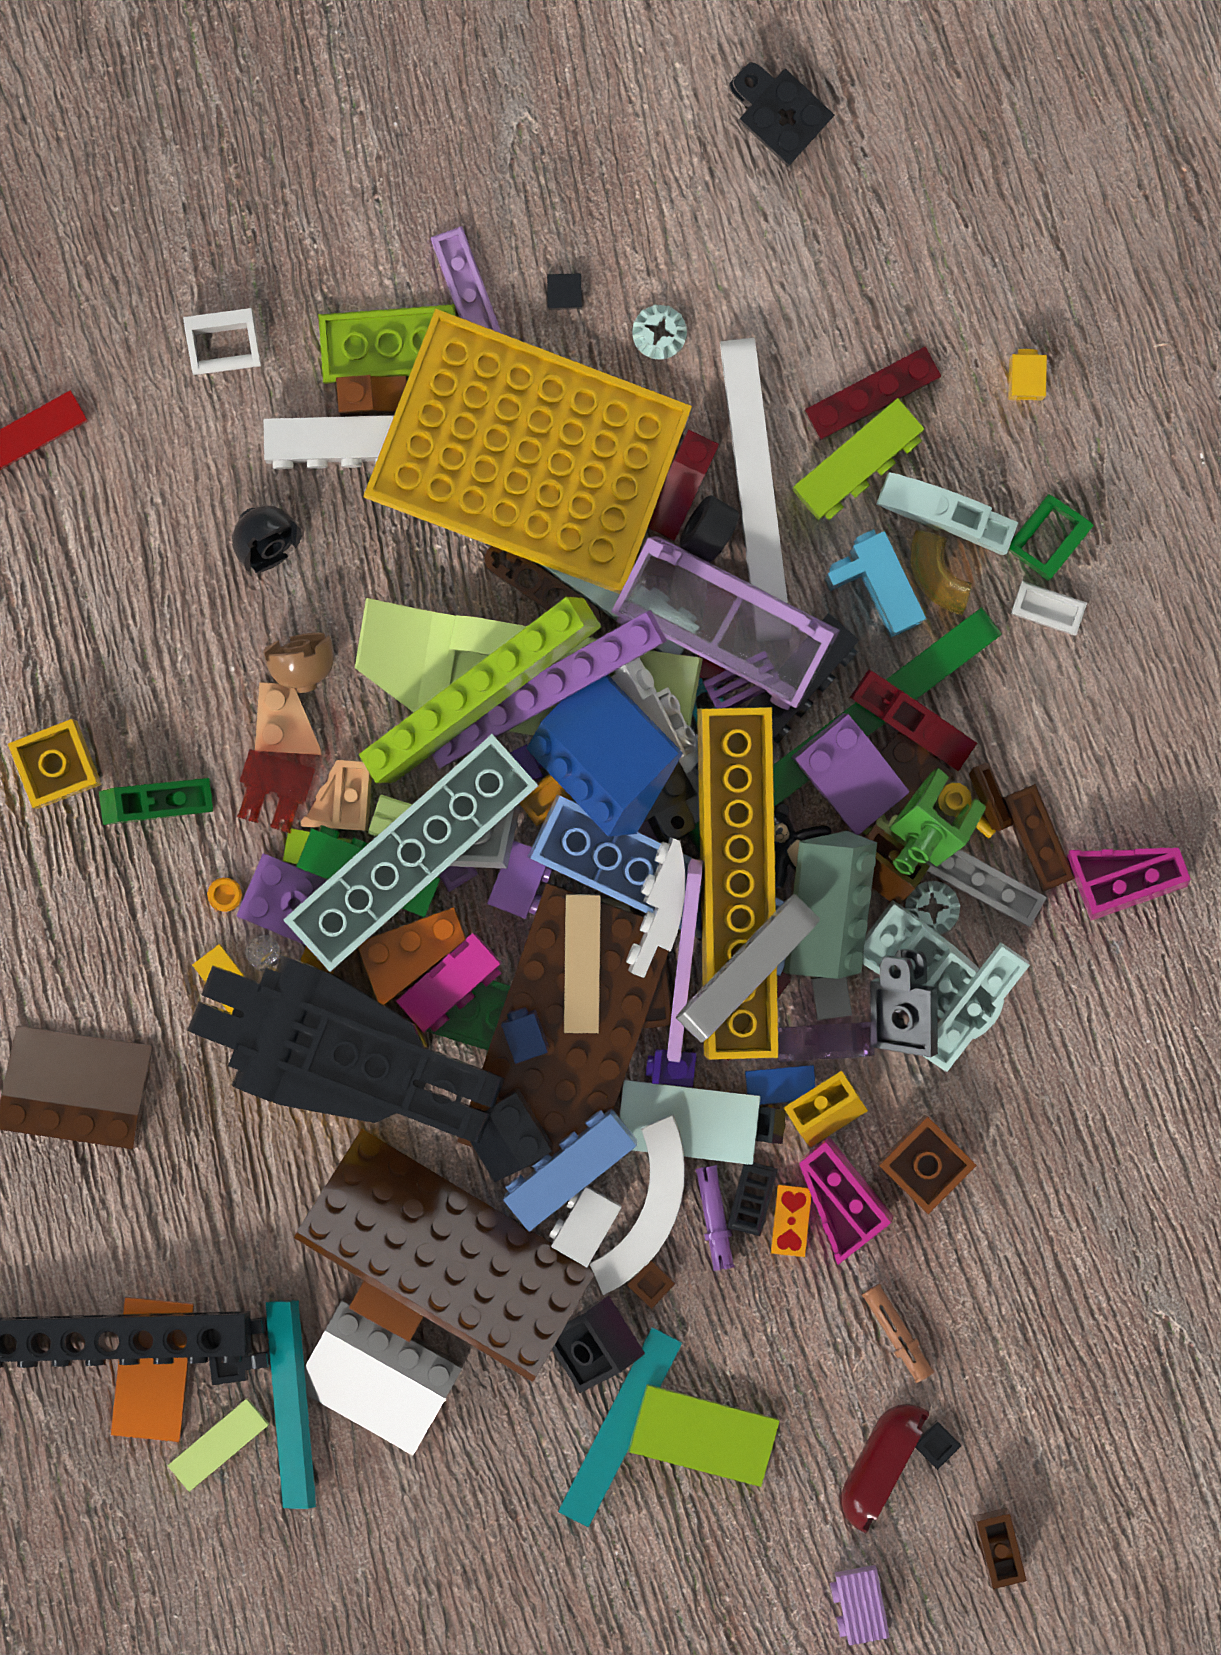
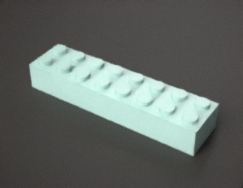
(410, 853)

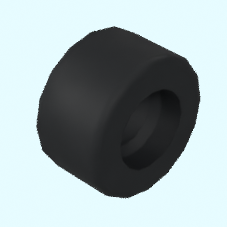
(709, 528)

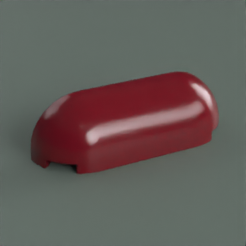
(881, 1464)

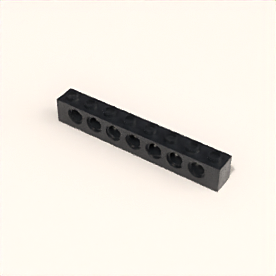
(232, 1326)

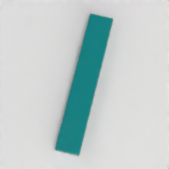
(290, 1404)
(617, 1429)

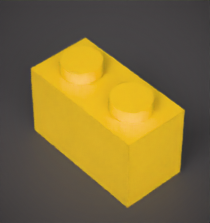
(825, 1109)

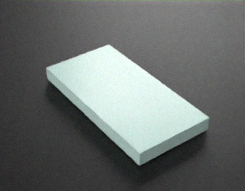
(709, 1121)

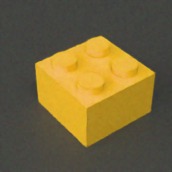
(54, 764)

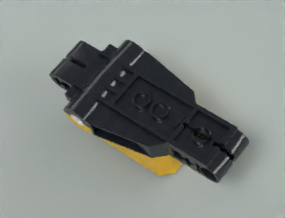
(337, 1051)

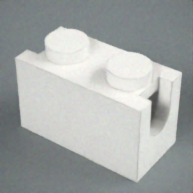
(585, 1225)

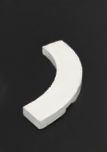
(659, 1210)

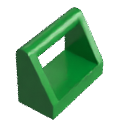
(1064, 550)

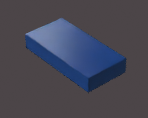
(780, 1084)

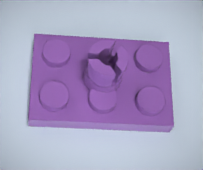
(276, 892)

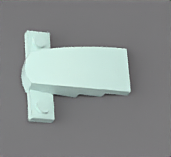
(966, 995)

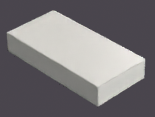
(1048, 608)

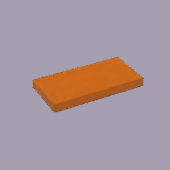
(148, 1394)

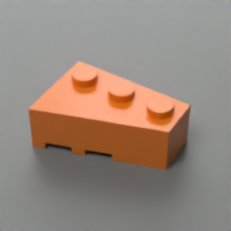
(408, 952)

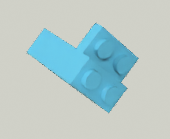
(884, 580)

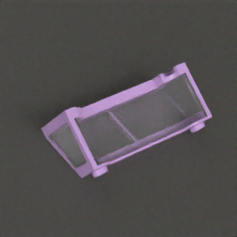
(727, 620)

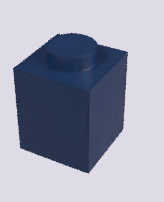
(524, 1034)

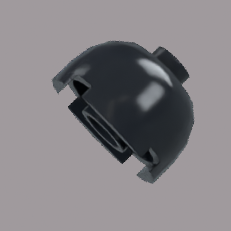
(263, 537)

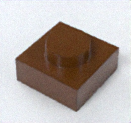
(651, 1284)

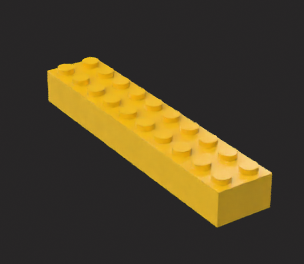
(737, 865)

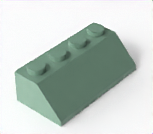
(836, 884)

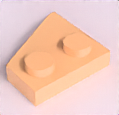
(283, 722)
(343, 799)

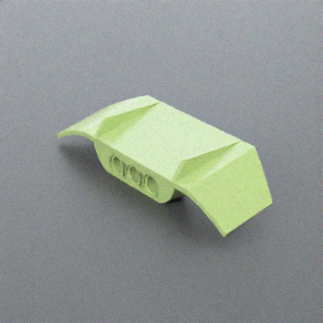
(423, 652)

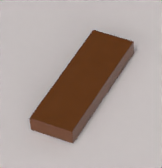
(1039, 838)

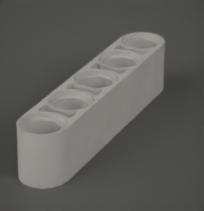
(748, 968)

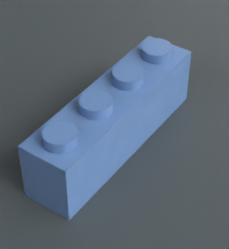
(570, 1169)

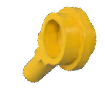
(954, 799)

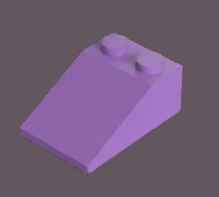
(850, 773)

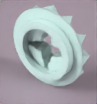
(666, 346)
(943, 895)

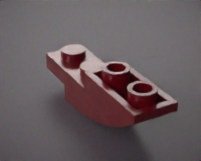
(913, 720)

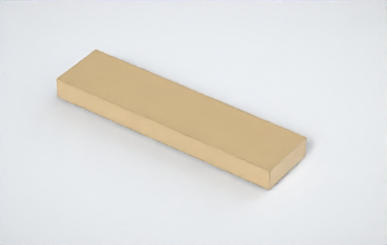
(582, 963)

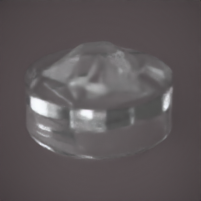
(263, 952)

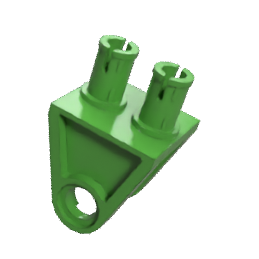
(926, 832)

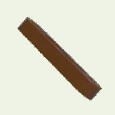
(545, 581)

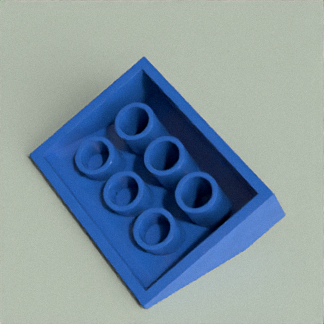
(606, 755)

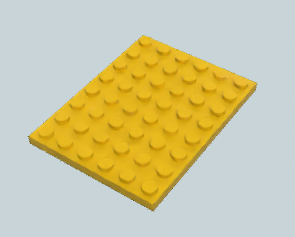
(528, 451)

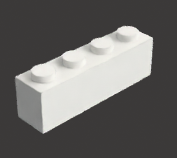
(324, 440)

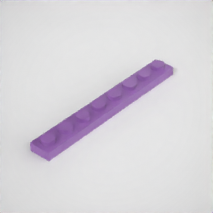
(558, 683)

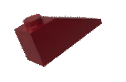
(682, 484)

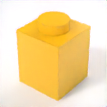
(1027, 375)

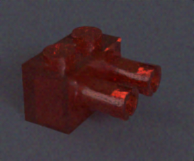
(269, 774)

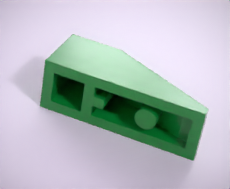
(155, 801)

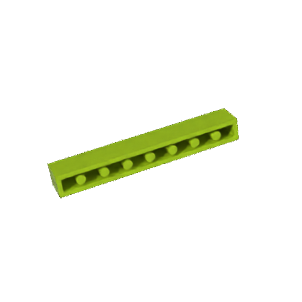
(480, 690)

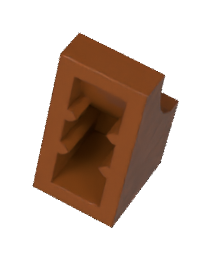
(369, 394)

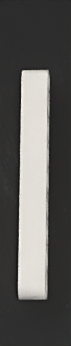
(753, 466)

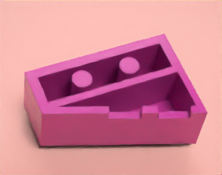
(1124, 878)
(450, 983)
(843, 1198)

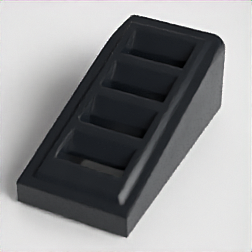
(744, 1226)

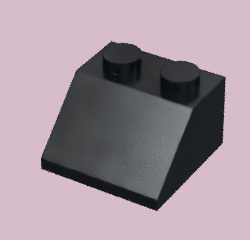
(511, 1137)
(596, 1345)

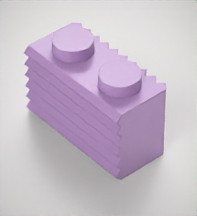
(861, 1605)

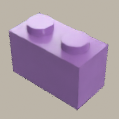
(518, 884)

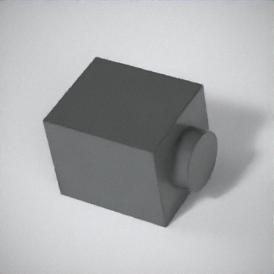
(830, 997)

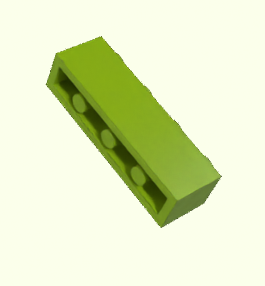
(858, 459)

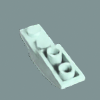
(947, 511)

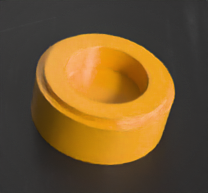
(224, 894)

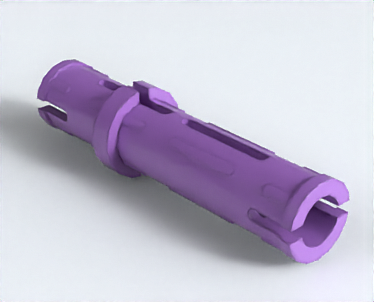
(715, 1218)

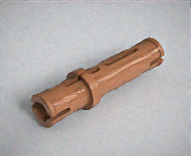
(920, 1368)

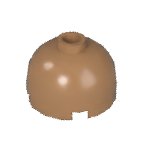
(301, 661)

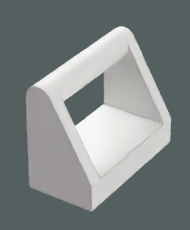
(216, 323)

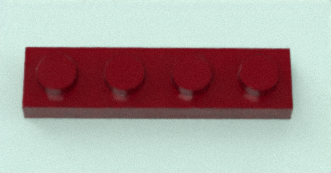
(872, 393)

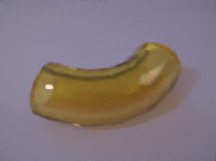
(932, 574)

